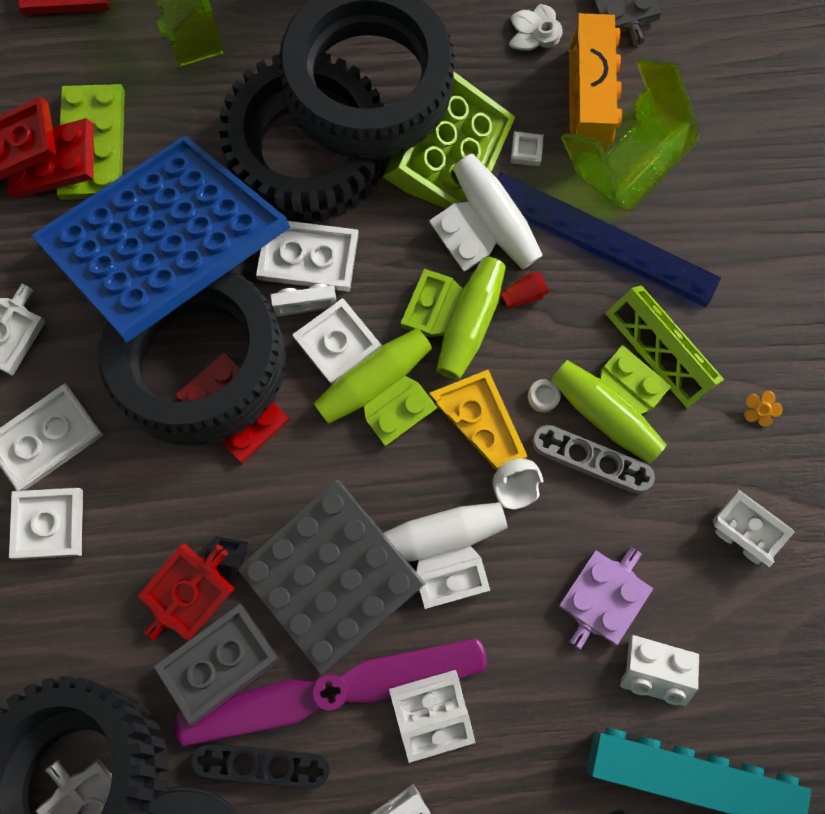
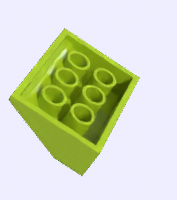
(470, 126)

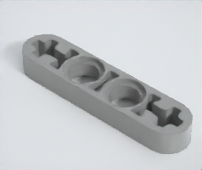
(594, 454)

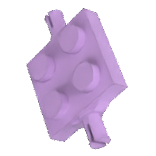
(605, 598)

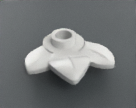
(535, 28)

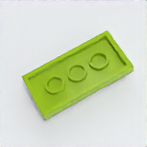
(105, 109)

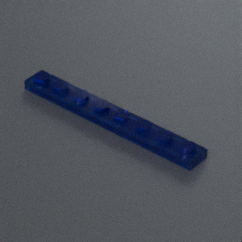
(611, 242)

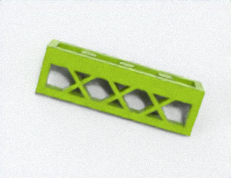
(672, 337)

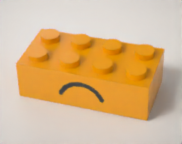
(594, 78)

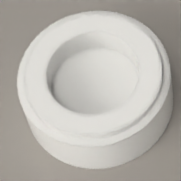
(543, 395)

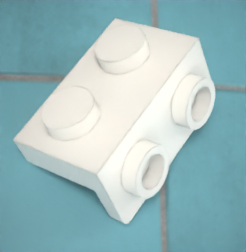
(752, 528)
(661, 671)

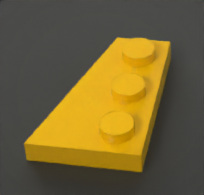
(481, 417)

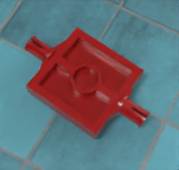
(185, 592)

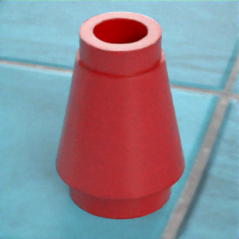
(525, 290)

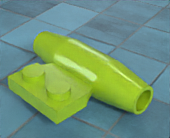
(456, 312)
(381, 386)
(617, 400)

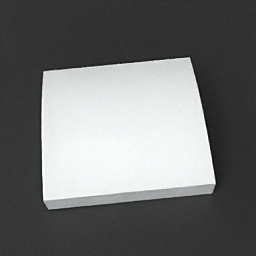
(432, 716)

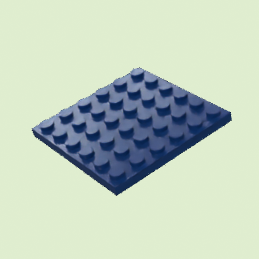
(159, 236)

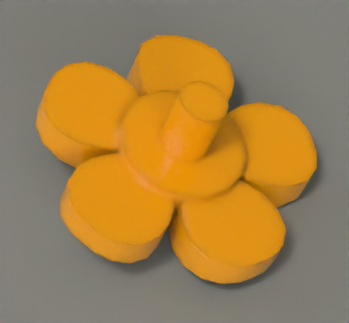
(762, 409)

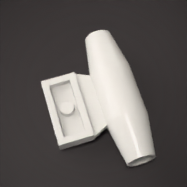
(486, 219)
(445, 550)

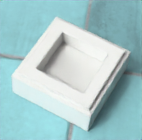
(526, 149)

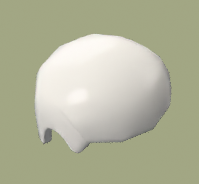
(517, 483)

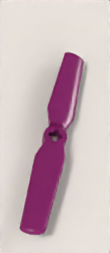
(295, 700)

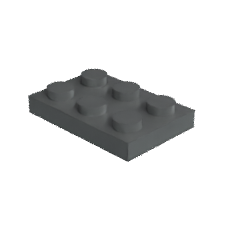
(216, 664)

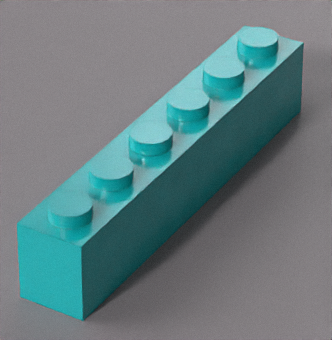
(693, 779)

